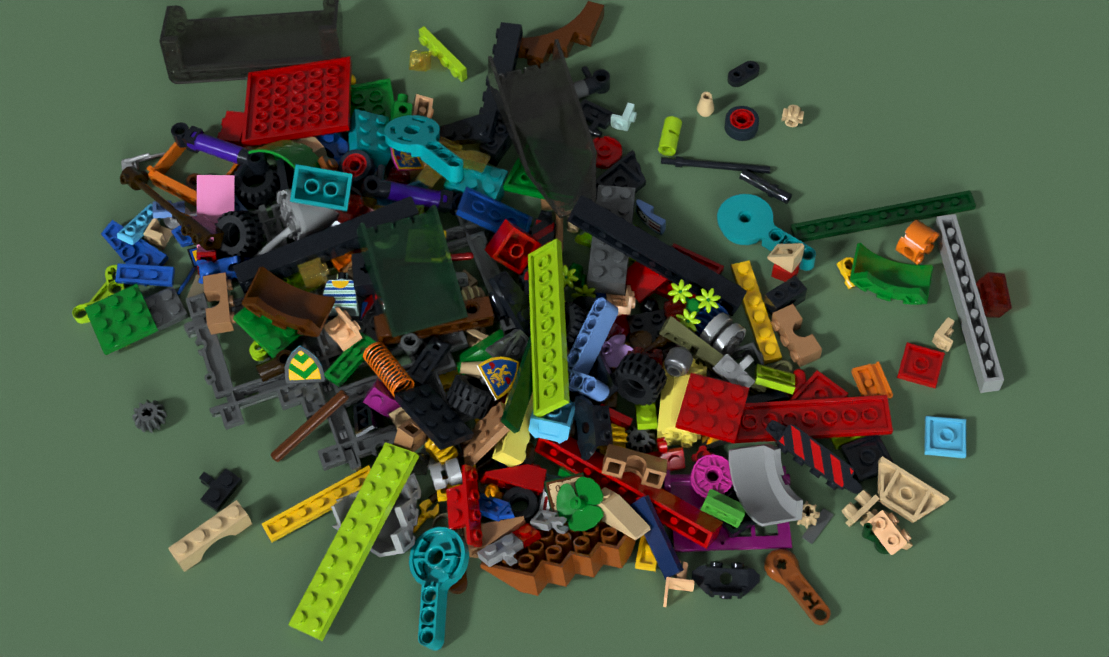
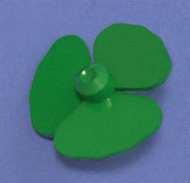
(579, 508)

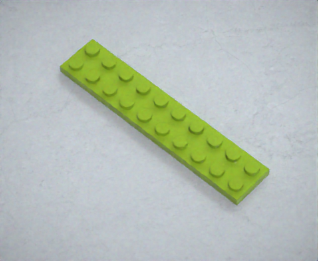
(548, 329)
(353, 541)

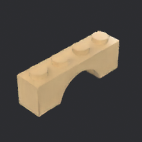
(227, 522)

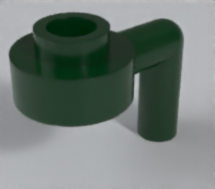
(867, 534)

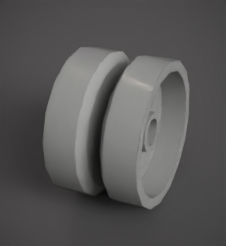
(723, 334)

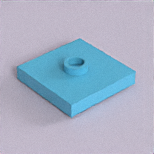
(945, 437)

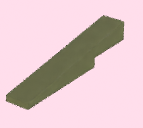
(701, 350)

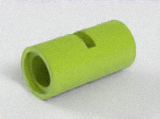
(670, 136)

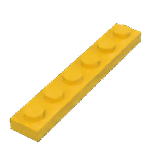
(756, 312)
(313, 506)

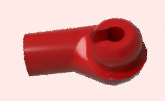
(800, 379)

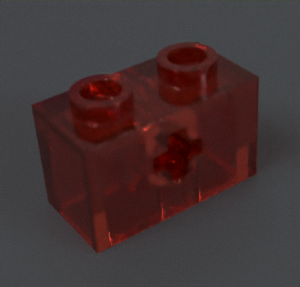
(994, 294)

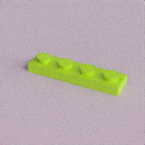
(446, 58)

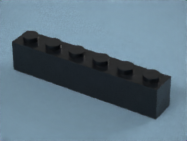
(505, 59)

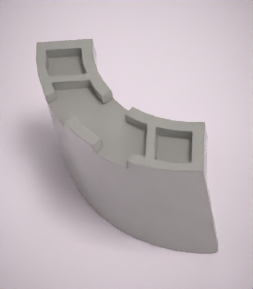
(760, 487)

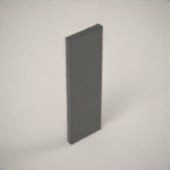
(814, 530)

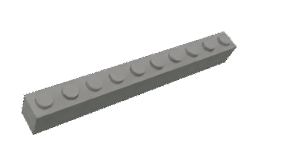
(968, 304)

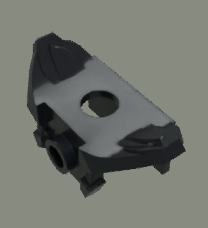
(592, 426)
(742, 582)

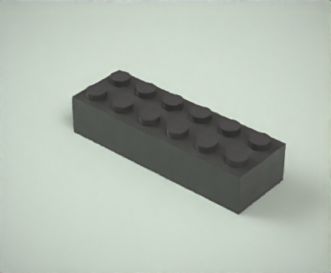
(607, 265)

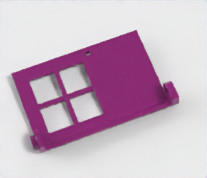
(681, 487)

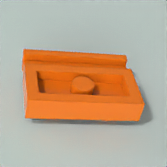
(871, 380)

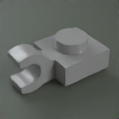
(546, 520)

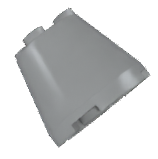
(303, 217)

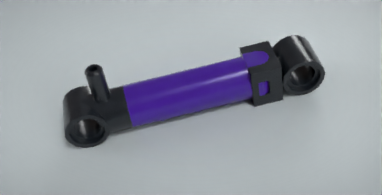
(196, 141)
(397, 191)

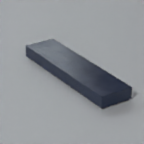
(658, 538)

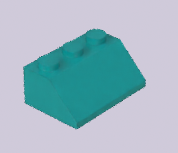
(321, 187)

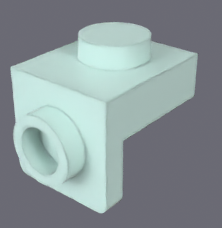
(623, 122)

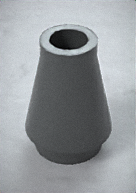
(410, 343)

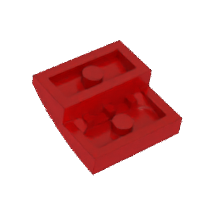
(643, 281)

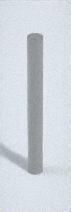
(277, 240)

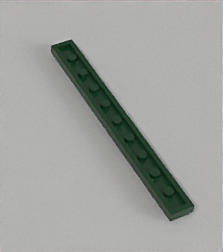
(883, 216)

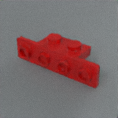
(464, 506)

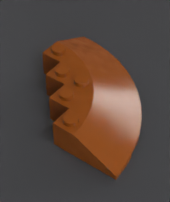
(561, 556)

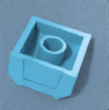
(554, 425)

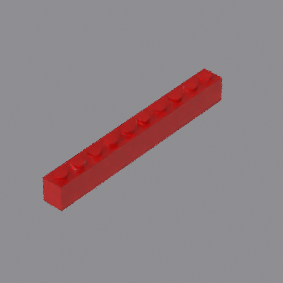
(671, 509)

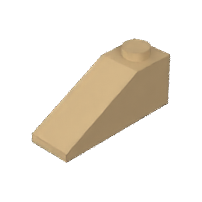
(621, 515)

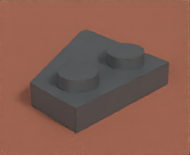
(510, 345)

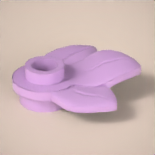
(615, 350)

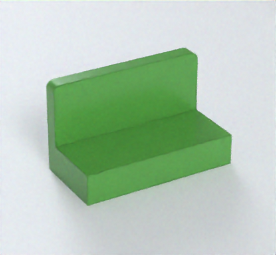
(723, 508)

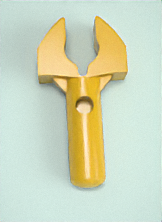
(426, 514)

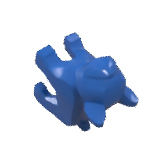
(219, 266)

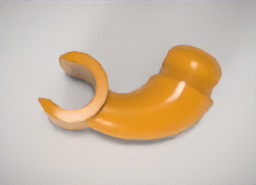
(493, 490)

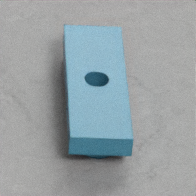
(136, 227)

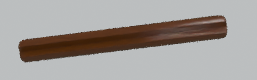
(309, 426)

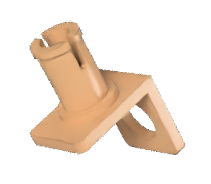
(679, 582)

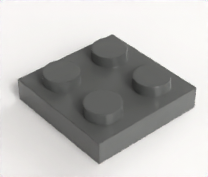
(166, 308)

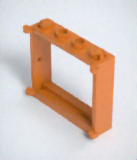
(170, 185)

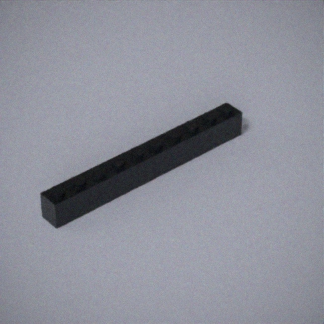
(325, 244)
(654, 253)

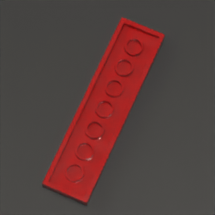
(818, 417)

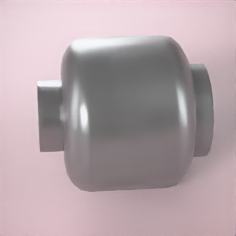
(678, 361)

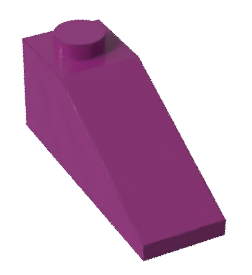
(381, 399)

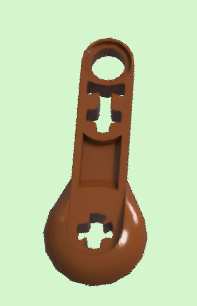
(795, 582)

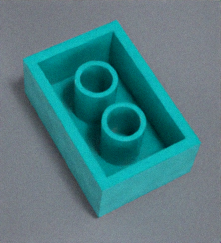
(369, 136)
(488, 182)

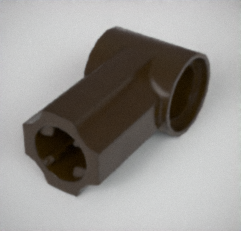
(273, 366)

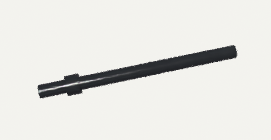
(679, 162)

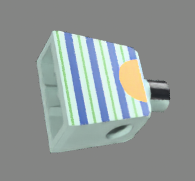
(344, 293)

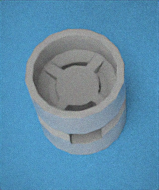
(453, 473)

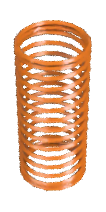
(380, 357)

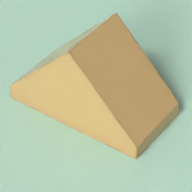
(787, 255)

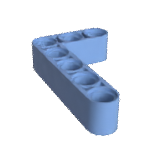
(587, 349)

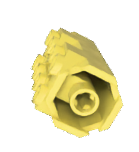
(670, 405)

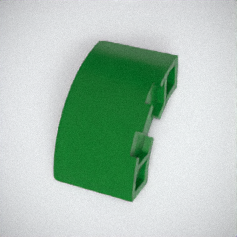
(290, 152)
(891, 278)

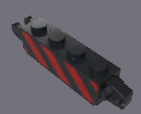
(544, 231)
(815, 456)

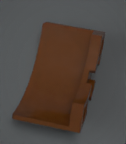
(287, 304)

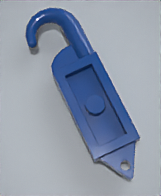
(494, 508)

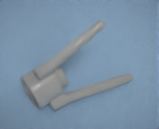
(134, 161)

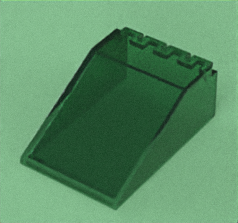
(412, 273)

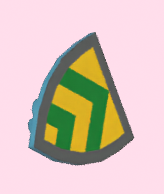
(303, 367)

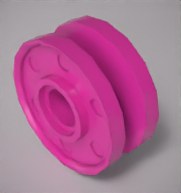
(711, 464)

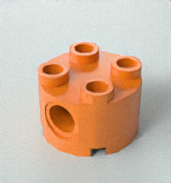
(917, 242)

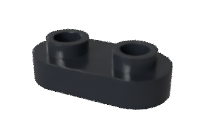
(745, 72)

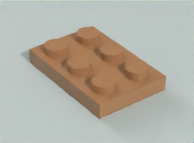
(486, 435)

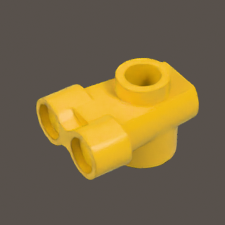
(845, 268)

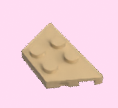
(905, 492)

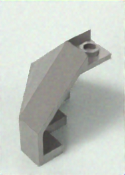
(397, 530)

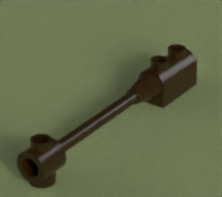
(196, 227)

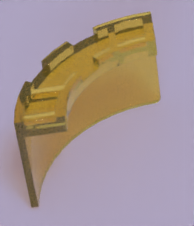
(471, 160)

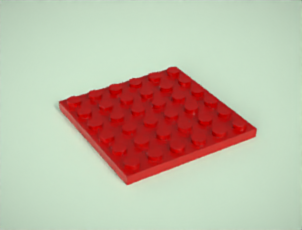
(297, 101)

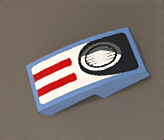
(646, 214)

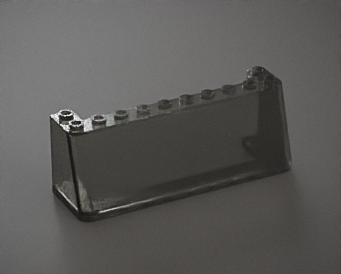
(250, 43)

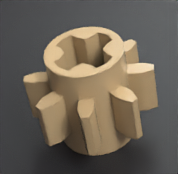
(792, 115)
(812, 514)

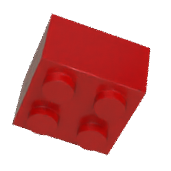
(511, 246)

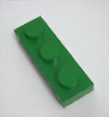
(349, 361)

